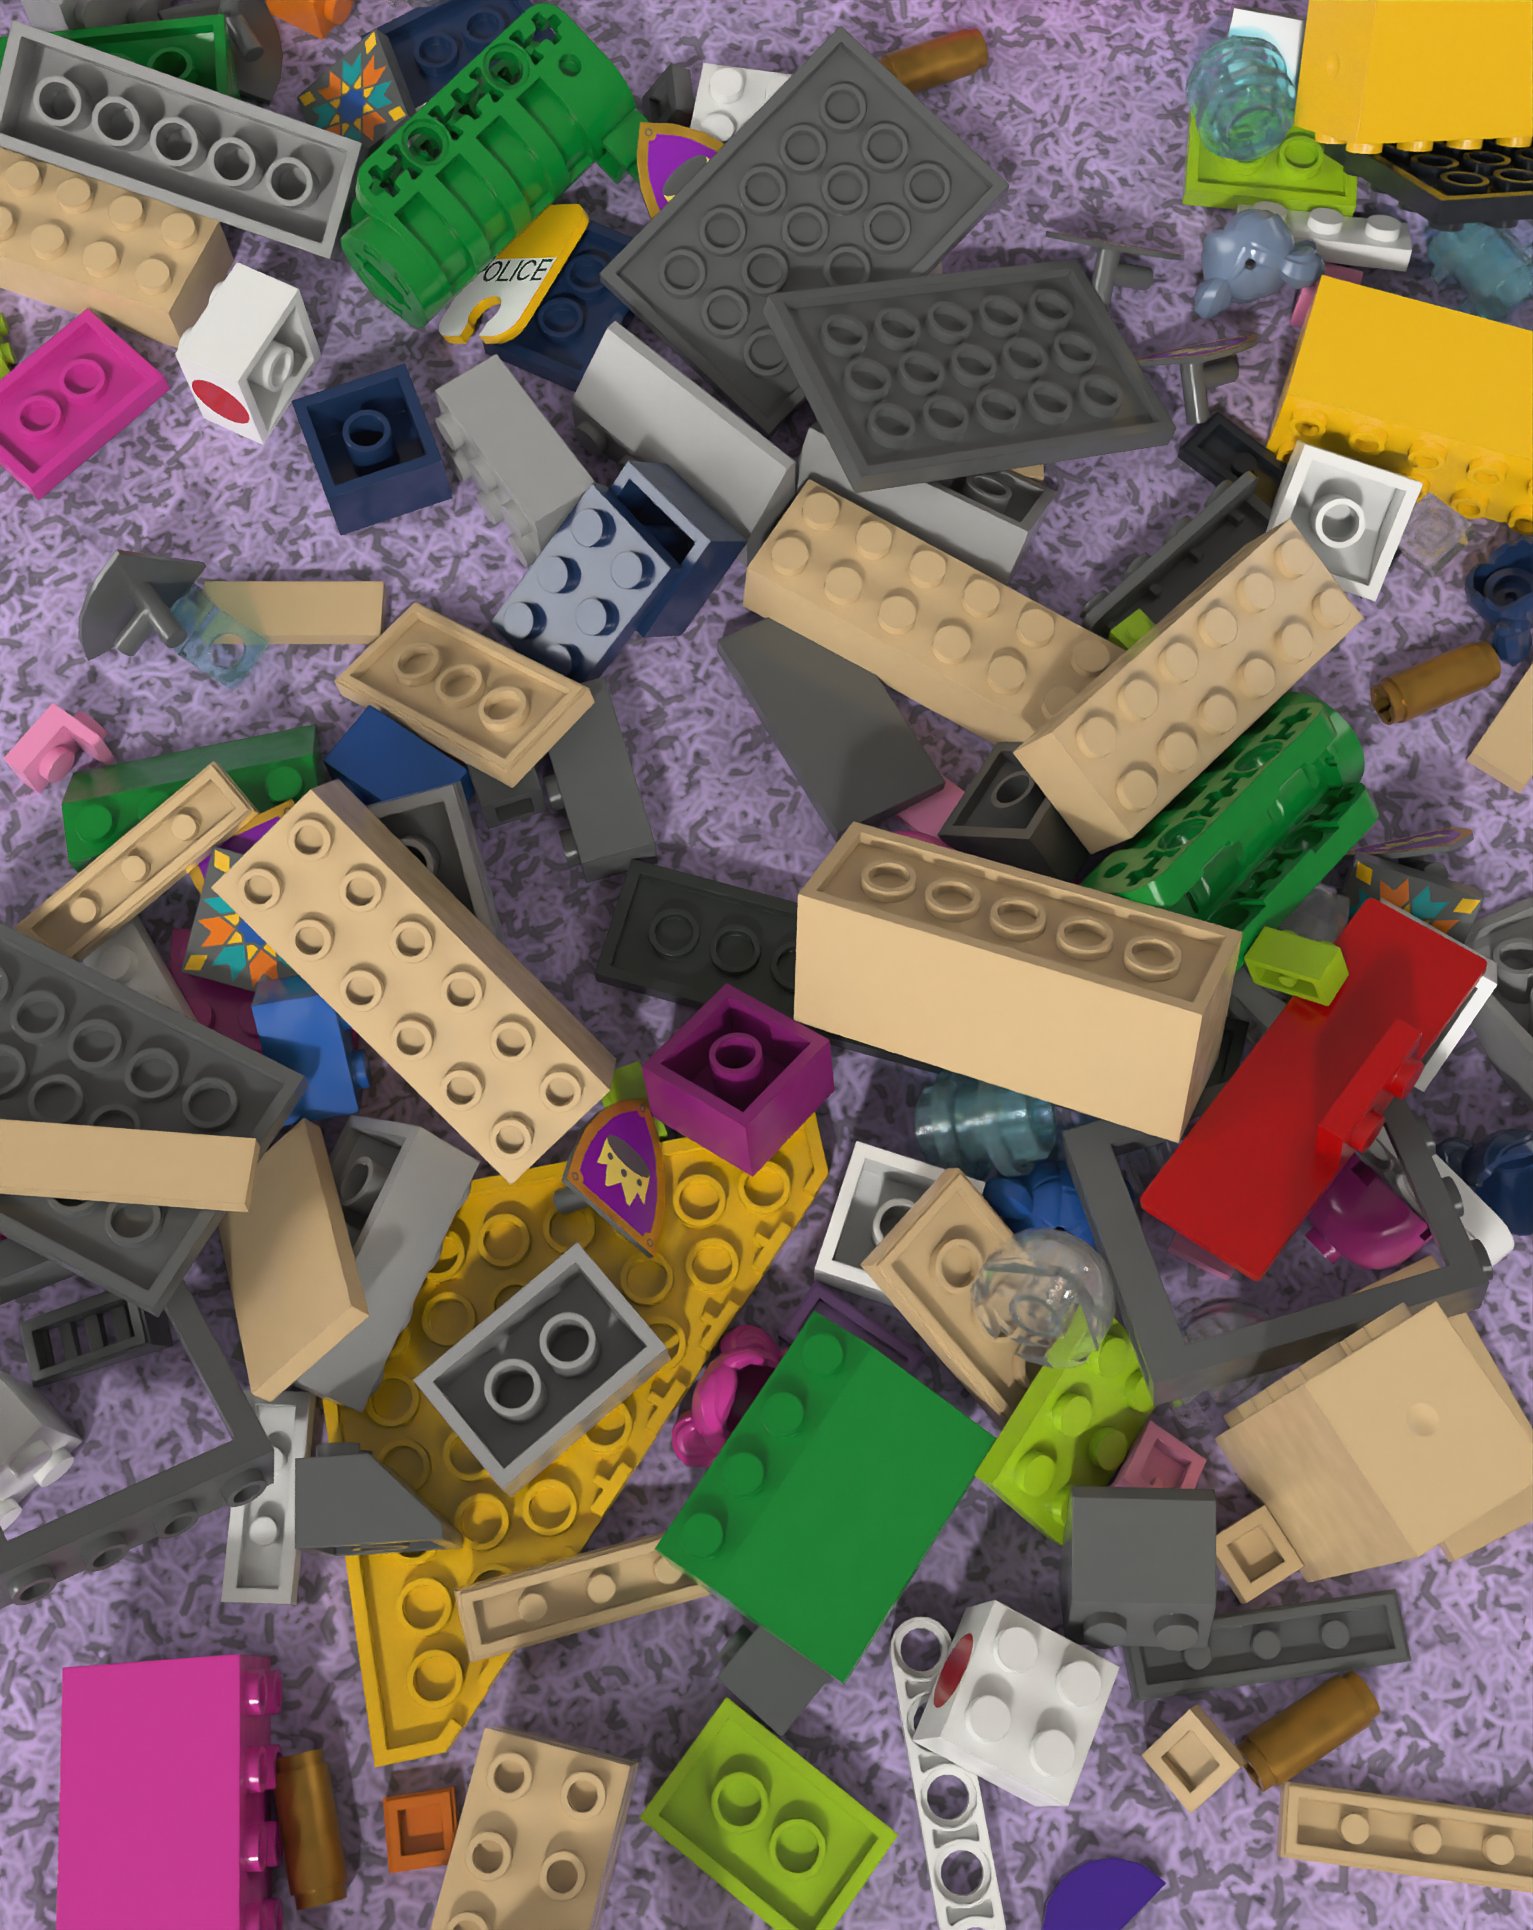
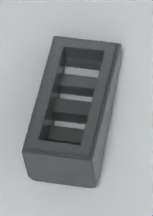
(135, 1330)

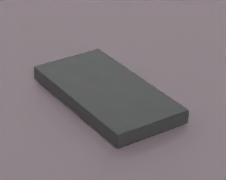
(830, 726)

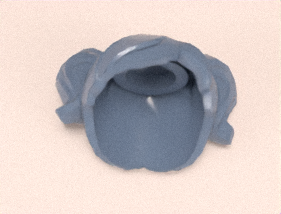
(1277, 259)

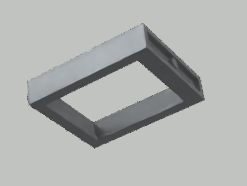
(1183, 1369)
(156, 1506)

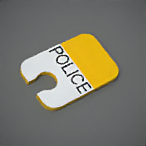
(516, 278)

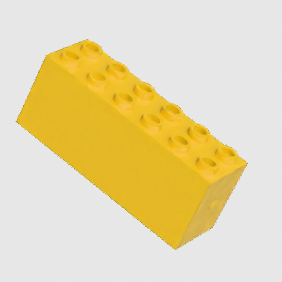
(1417, 73)
(1416, 396)

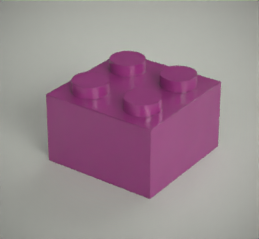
(739, 1078)

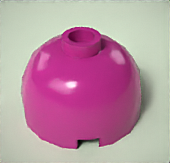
(1365, 1221)

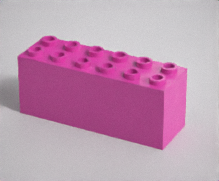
(169, 1795)

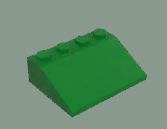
(827, 1496)

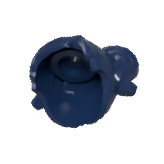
(1490, 584)
(1498, 1172)

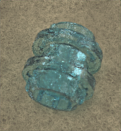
(1241, 98)
(1487, 266)
(982, 1124)

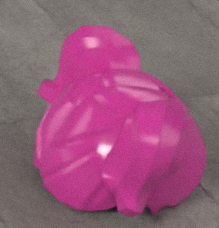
(725, 1394)

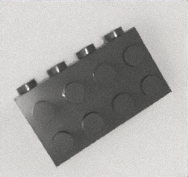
(1186, 560)

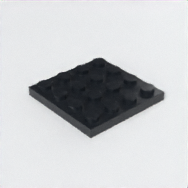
(1450, 183)

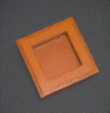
(420, 1828)

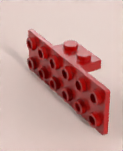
(1313, 1092)

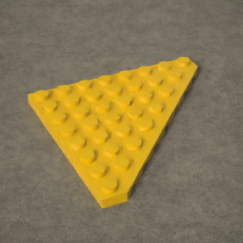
(709, 1259)

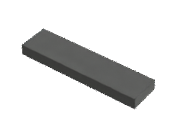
(1276, 1646)

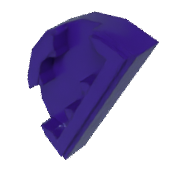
(1099, 1895)

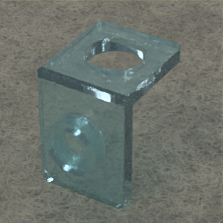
(206, 623)

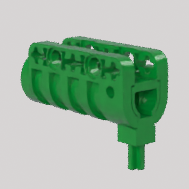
(499, 173)
(1252, 825)

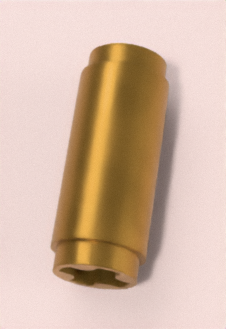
(938, 60)
(1435, 682)
(1308, 1730)
(310, 1830)

